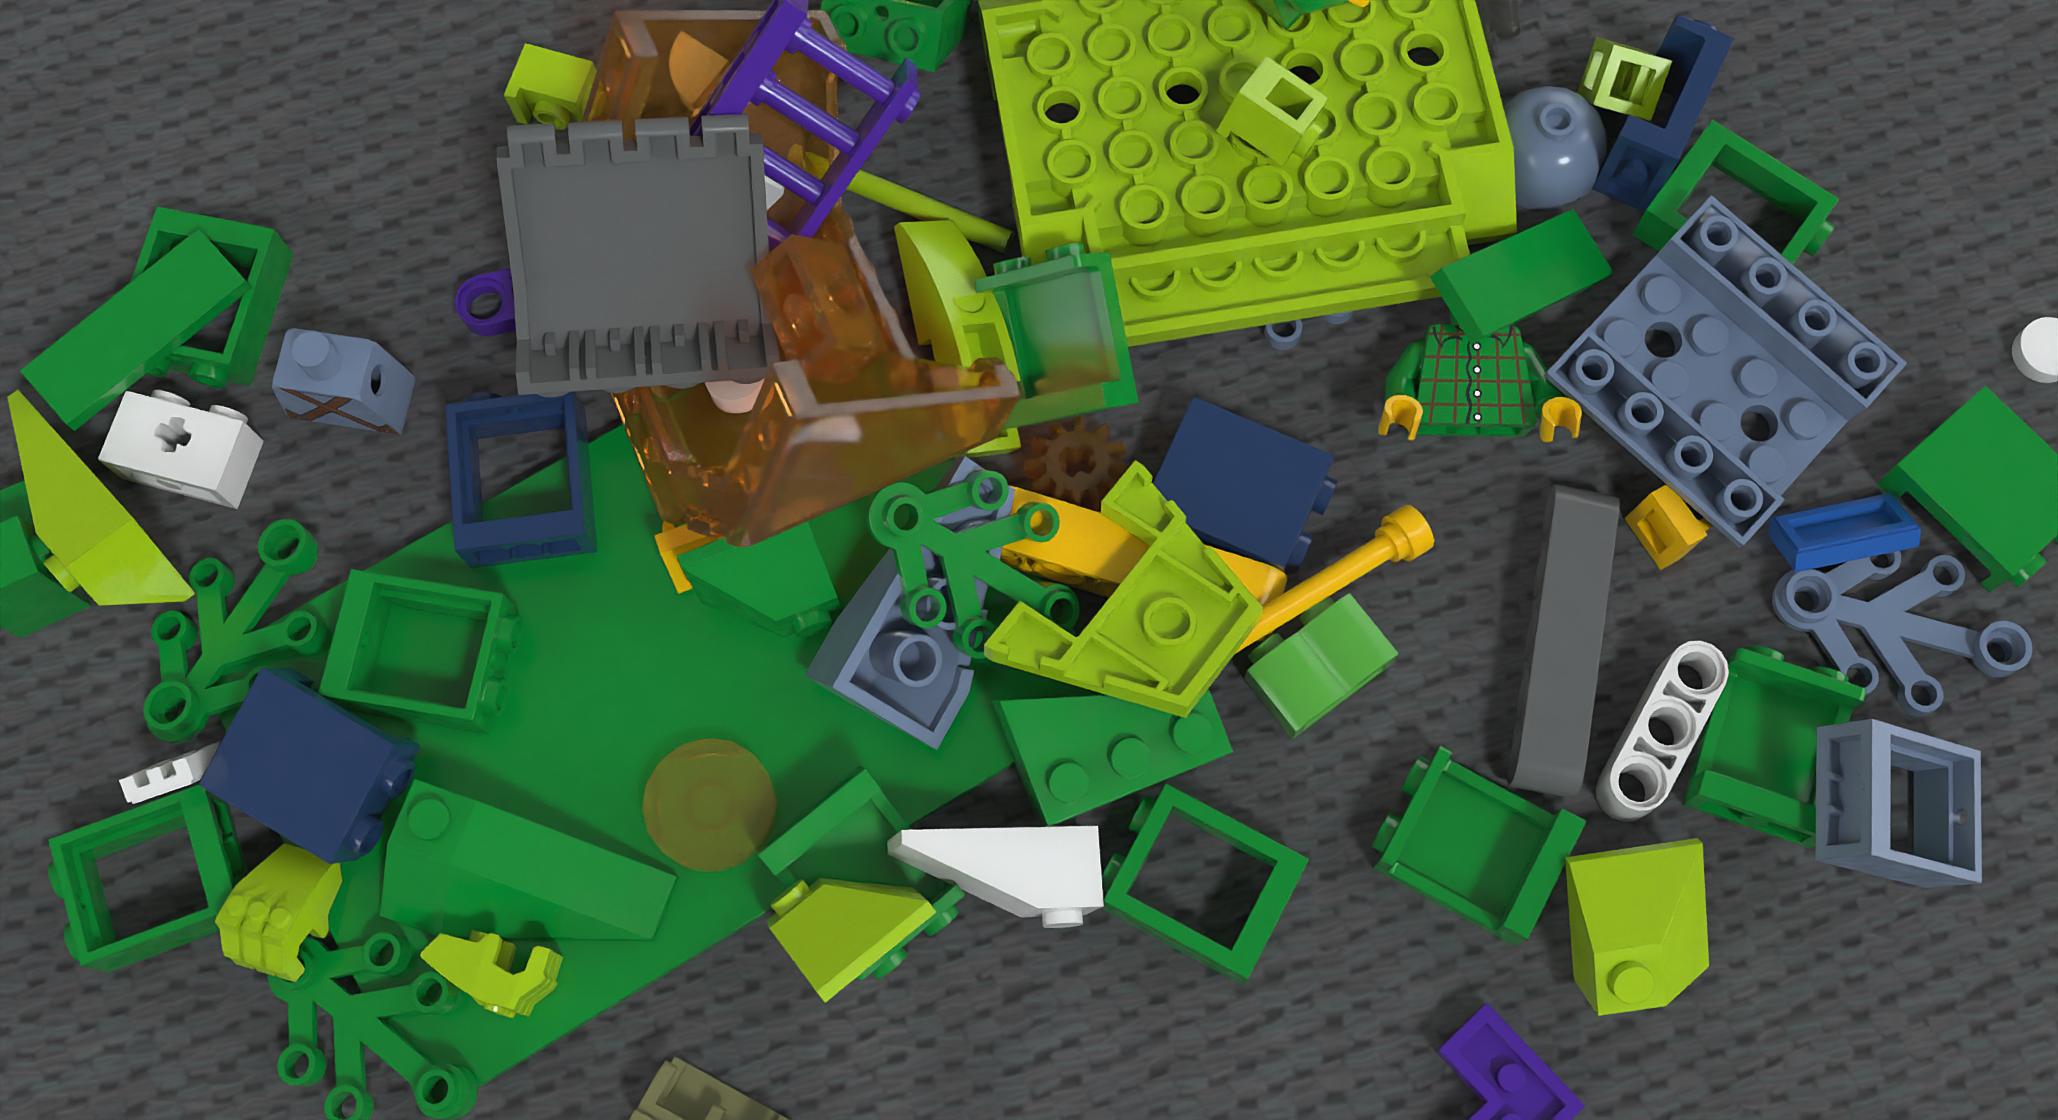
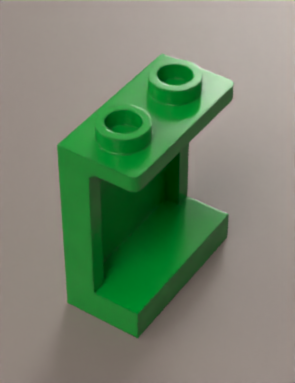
(1063, 334)
(1987, 486)
(1762, 743)
(847, 841)
(1475, 847)

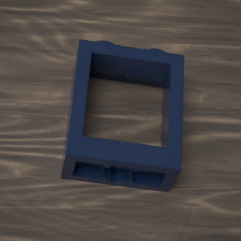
(524, 537)

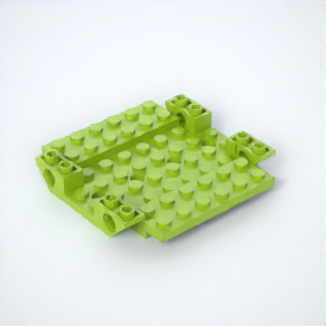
(1206, 223)

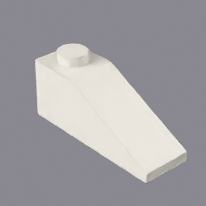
(1019, 869)

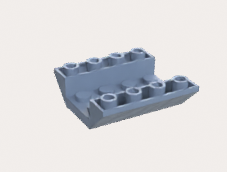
(1744, 341)

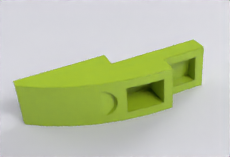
(949, 312)

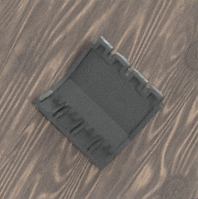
(636, 254)

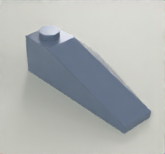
(900, 669)

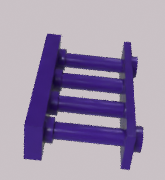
(753, 81)

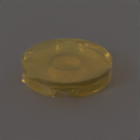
(709, 805)

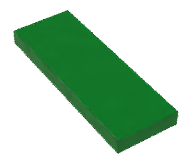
(1521, 276)
(135, 330)

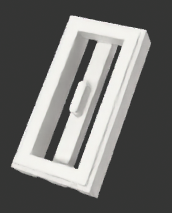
(168, 774)

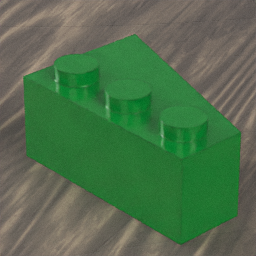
(1101, 748)

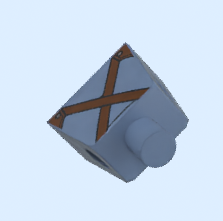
(331, 382)

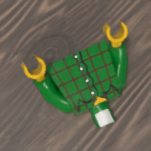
(1474, 389)

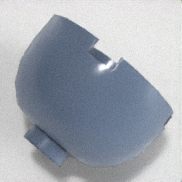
(1556, 146)

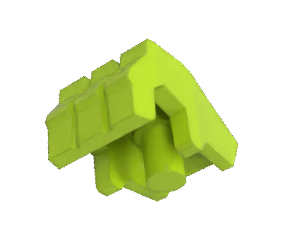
(277, 909)
(483, 968)

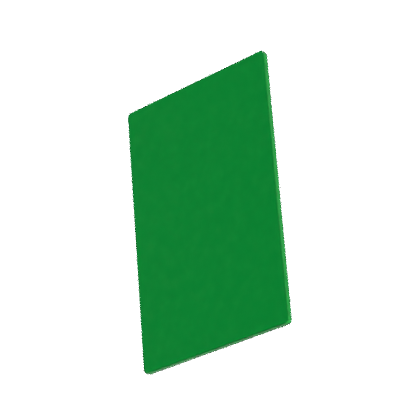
(600, 693)

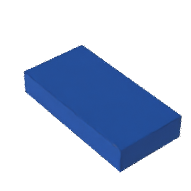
(1844, 532)

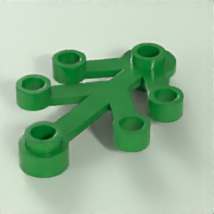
(964, 554)
(230, 639)
(359, 1023)

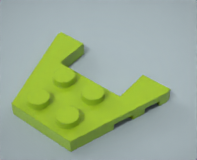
(1159, 631)

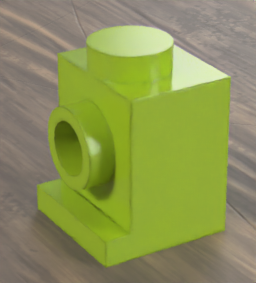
(1623, 78)
(549, 87)
(1276, 113)

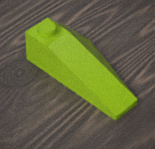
(85, 525)

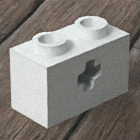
(148, 447)

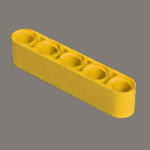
(1099, 554)

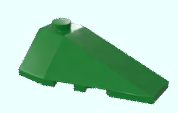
(488, 871)

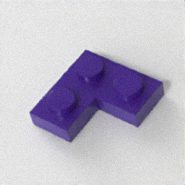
(1505, 1072)

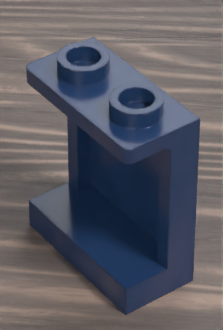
(1648, 153)
(1245, 485)
(309, 767)

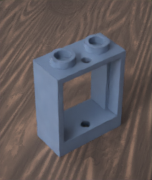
(1856, 804)

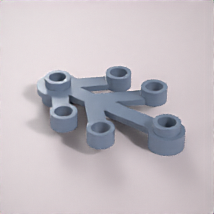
(1888, 624)

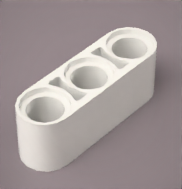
(1682, 710)

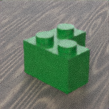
(28, 590)

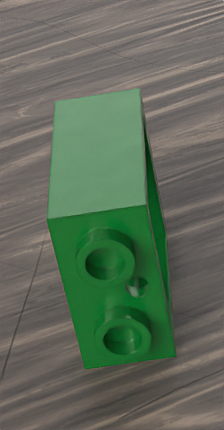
(901, 28)
(1752, 169)
(242, 246)
(360, 636)
(1123, 871)
(78, 881)

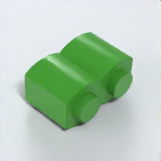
(1319, 663)

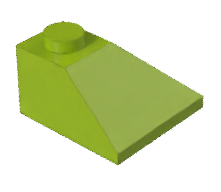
(1637, 924)
(843, 927)

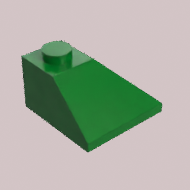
(769, 584)

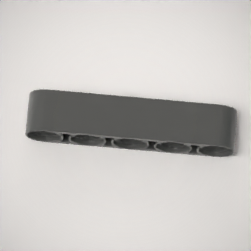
(1564, 642)

